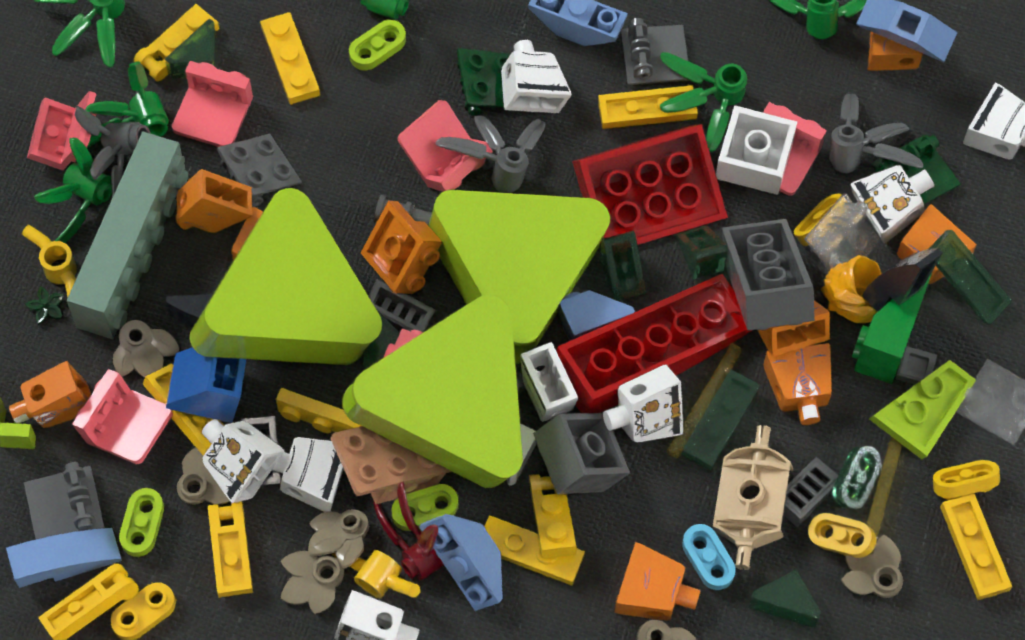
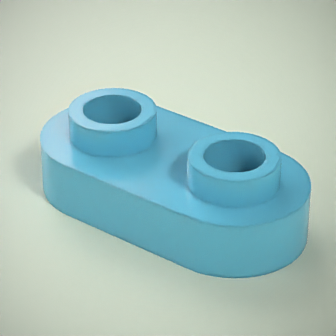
(709, 558)

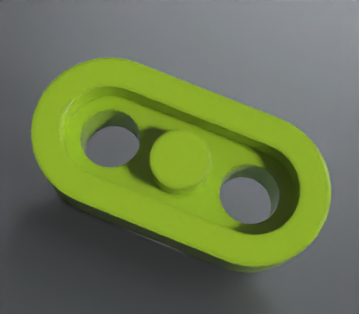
(375, 44)
(423, 505)
(141, 524)

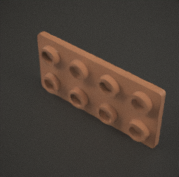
(380, 464)

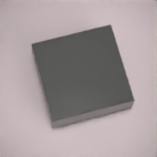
(915, 365)

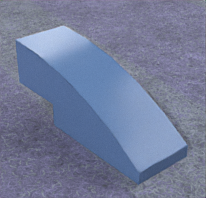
(62, 555)

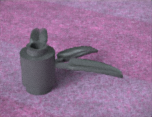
(115, 138)
(849, 141)
(509, 162)

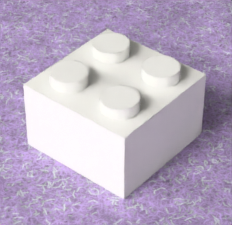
(756, 150)

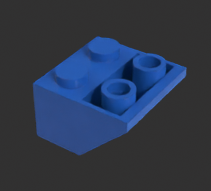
(206, 385)

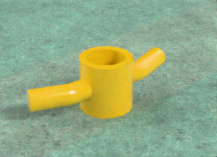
(50, 253)
(380, 574)

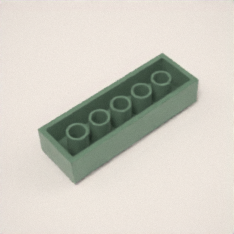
(128, 236)

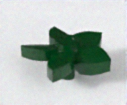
(46, 305)

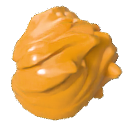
(845, 286)

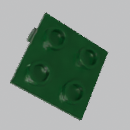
(481, 78)
(925, 149)

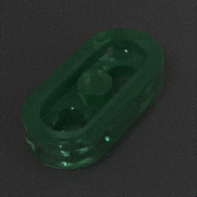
(856, 482)

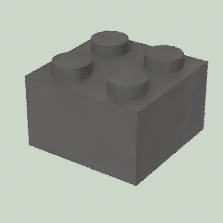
(581, 453)

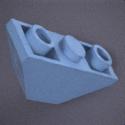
(580, 20)
(908, 27)
(470, 558)

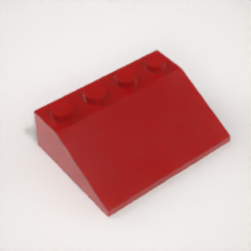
(654, 184)

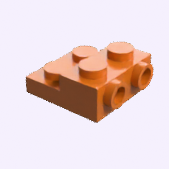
(401, 249)

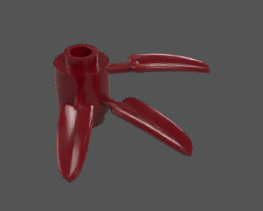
(420, 558)

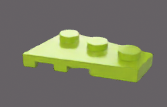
(925, 409)

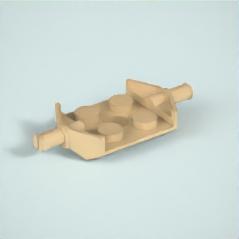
(755, 520)

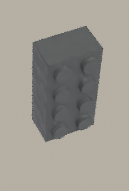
(768, 275)

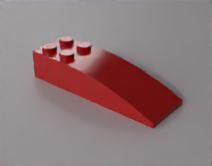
(667, 333)

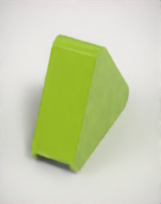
(519, 250)
(288, 294)
(450, 394)

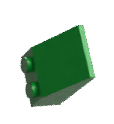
(885, 340)

